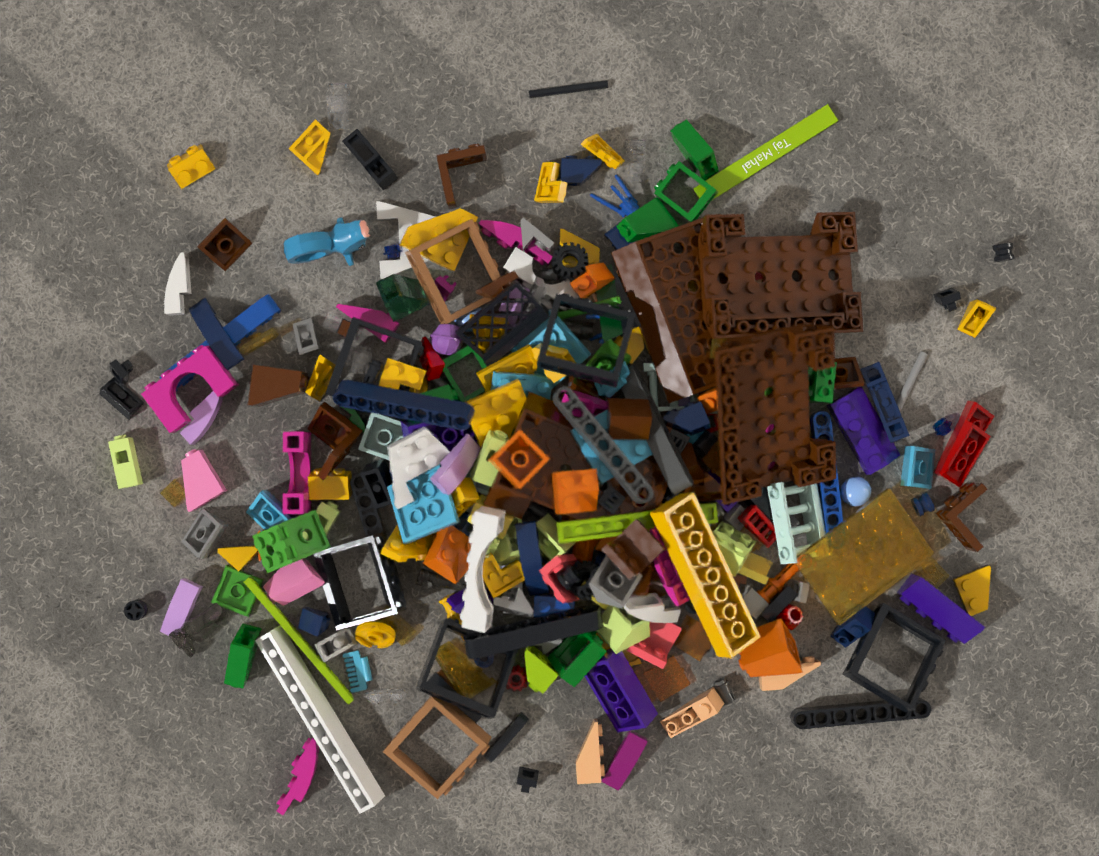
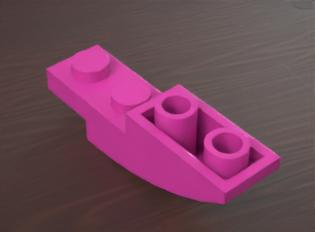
(511, 234)
(305, 770)

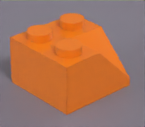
(518, 459)
(575, 491)
(449, 554)

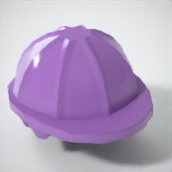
(445, 339)

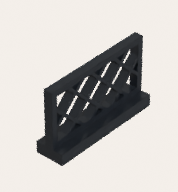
(516, 332)

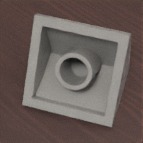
(204, 534)
(611, 585)

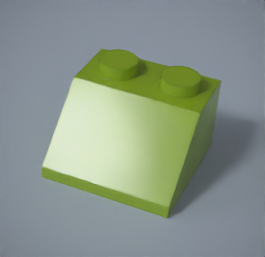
(539, 670)

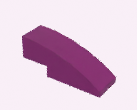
(624, 759)

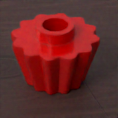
(791, 616)
(522, 683)

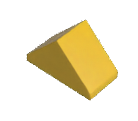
(975, 317)
(238, 556)

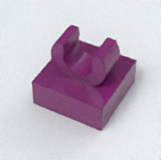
(444, 287)

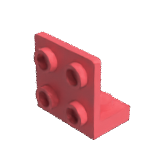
(550, 572)
(657, 646)

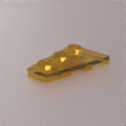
(463, 675)

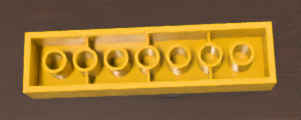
(705, 575)

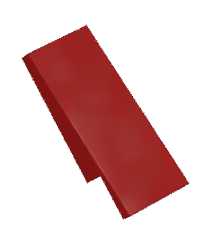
(965, 444)

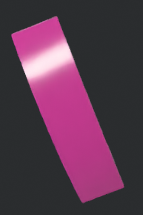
(668, 574)

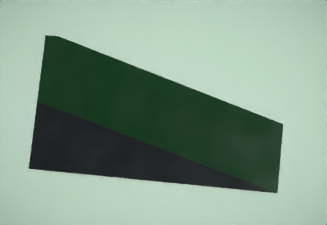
(610, 327)

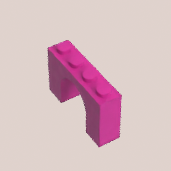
(162, 394)
(299, 452)

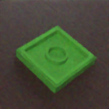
(234, 593)

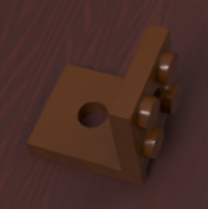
(457, 158)
(340, 439)
(954, 506)

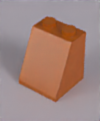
(772, 653)

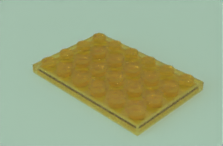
(863, 556)

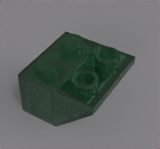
(401, 295)

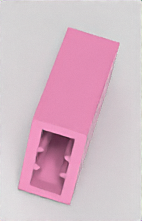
(200, 480)
(292, 582)

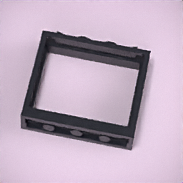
(355, 322)
(579, 370)
(334, 590)
(926, 668)
(453, 698)

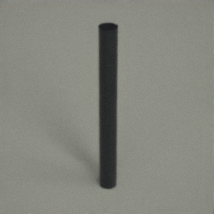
(568, 89)

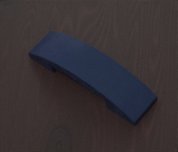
(215, 334)
(885, 402)
(531, 557)

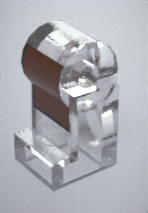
(339, 325)

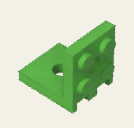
(285, 542)

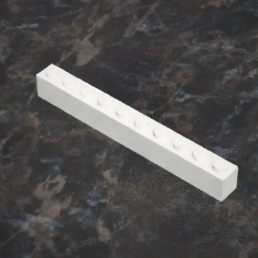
(320, 719)

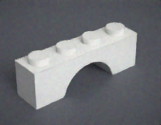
(522, 265)

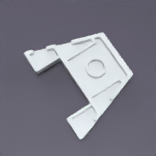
(405, 219)
(410, 458)

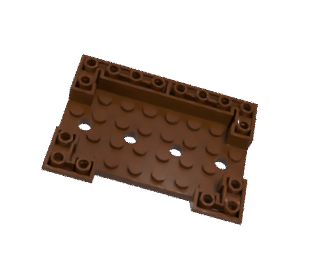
(778, 302)
(668, 311)
(747, 412)
(551, 434)

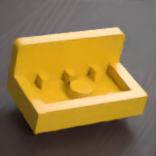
(190, 166)

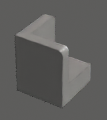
(754, 602)

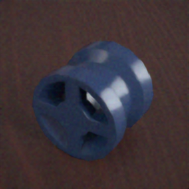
(922, 504)

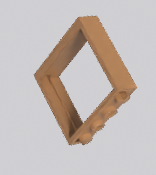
(427, 281)
(462, 721)

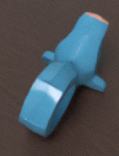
(315, 245)

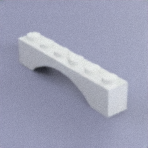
(477, 607)

